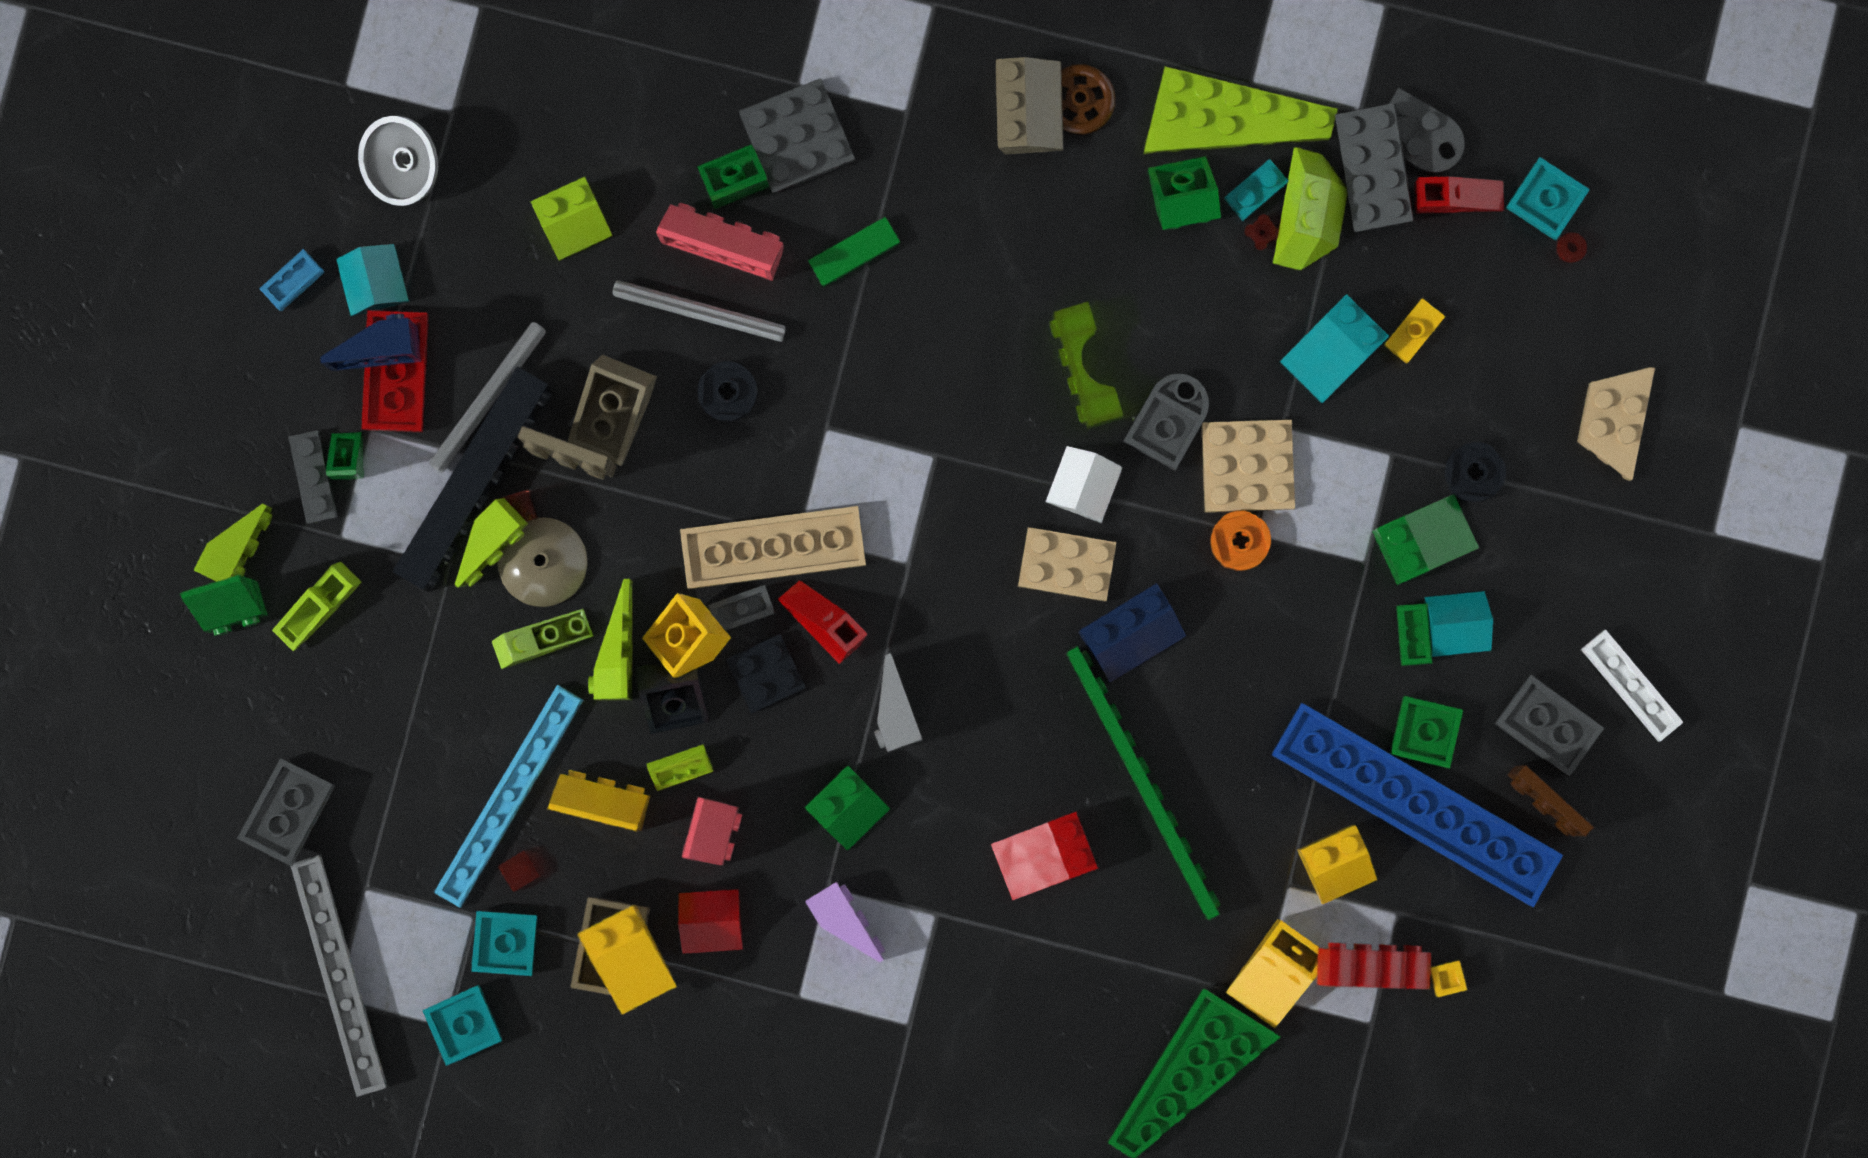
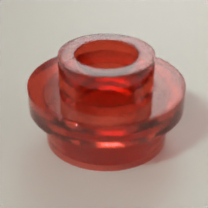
(1567, 255)

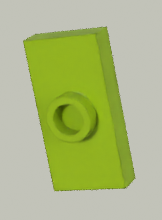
(680, 767)

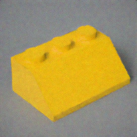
(600, 800)

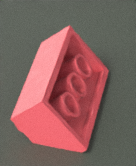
(720, 241)

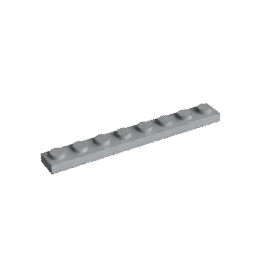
(338, 975)

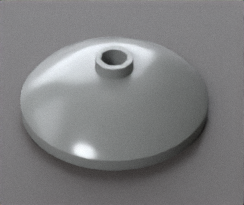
(386, 165)

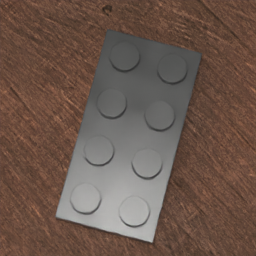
(1374, 168)

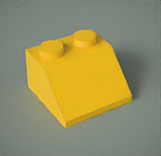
(685, 635)
(1338, 864)

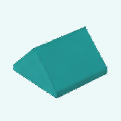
(372, 279)
(1459, 623)

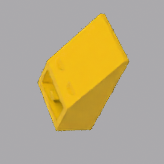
(1276, 974)

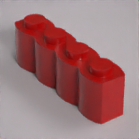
(1373, 967)

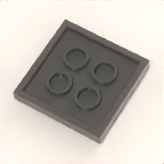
(797, 136)

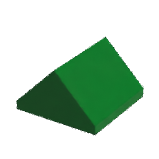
(733, 176)

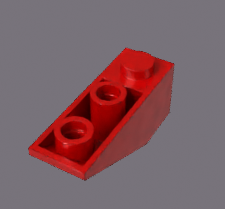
(1457, 195)
(824, 621)

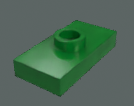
(1414, 634)

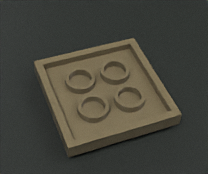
(567, 453)

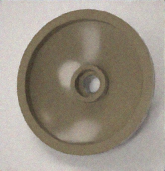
(558, 577)

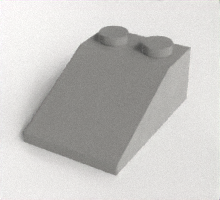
(895, 715)

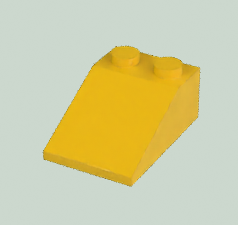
(627, 959)

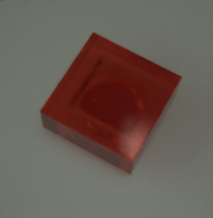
(522, 504)
(519, 871)

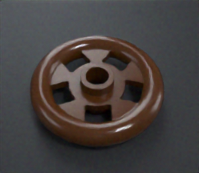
(1103, 106)

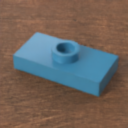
(292, 280)

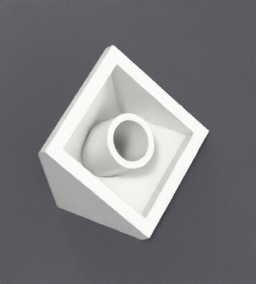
(1084, 483)

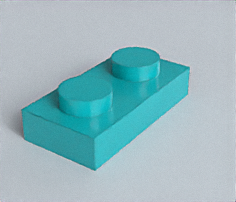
(1256, 190)

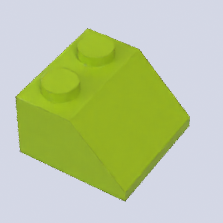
(571, 218)

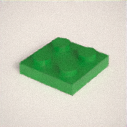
(1426, 732)

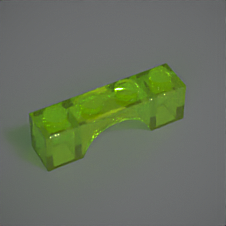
(1097, 402)

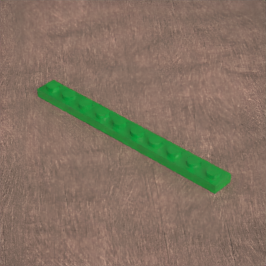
(1150, 793)

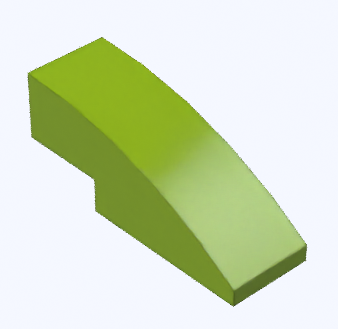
(316, 605)

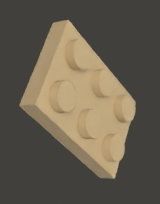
(1067, 564)

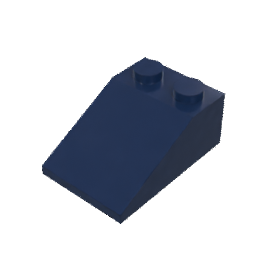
(380, 344)

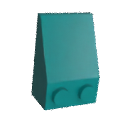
(1334, 348)

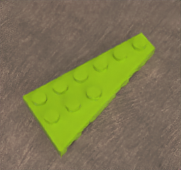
(1218, 114)

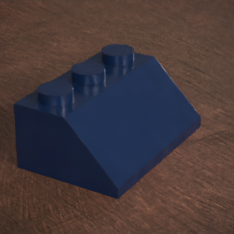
(1132, 633)

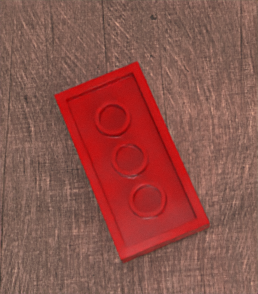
(396, 392)

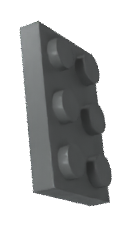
(1549, 725)
(286, 812)

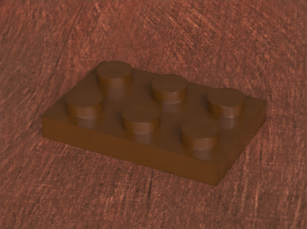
(1549, 802)

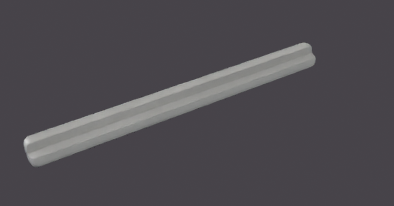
(699, 310)
(487, 397)

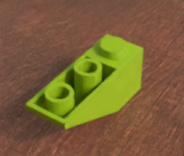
(489, 536)
(230, 549)
(541, 638)

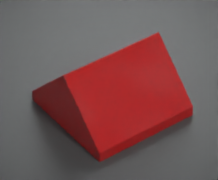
(710, 921)

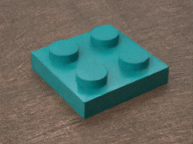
(1547, 198)
(504, 943)
(462, 1025)

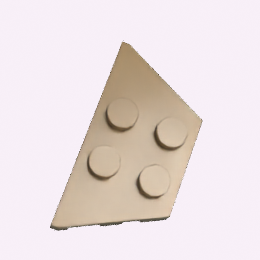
(1615, 419)

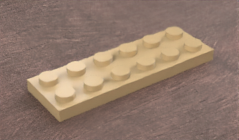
(772, 547)

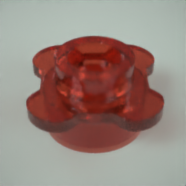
(1265, 224)

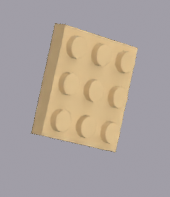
(1248, 466)

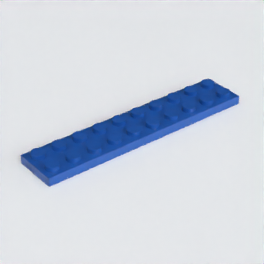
(1417, 805)

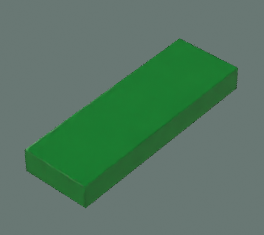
(854, 252)

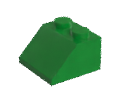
(1184, 193)
(847, 808)

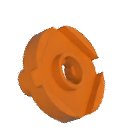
(1231, 555)

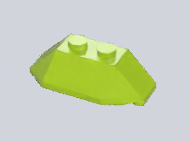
(1310, 211)

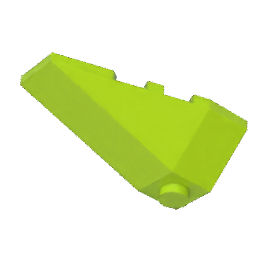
(615, 660)

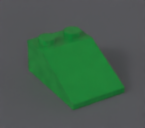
(1425, 539)
(226, 604)

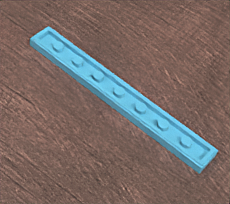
(508, 796)

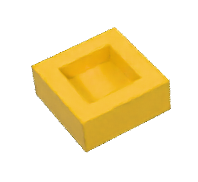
(1448, 978)

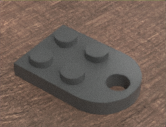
(1423, 133)
(1168, 421)

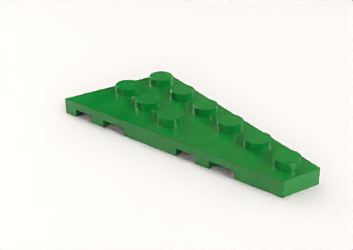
(1198, 1060)

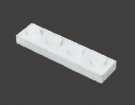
(1632, 685)

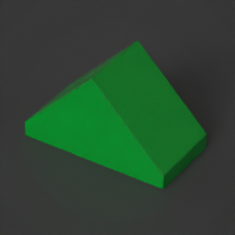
(345, 456)

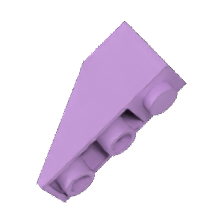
(837, 916)

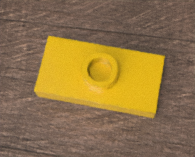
(1414, 330)

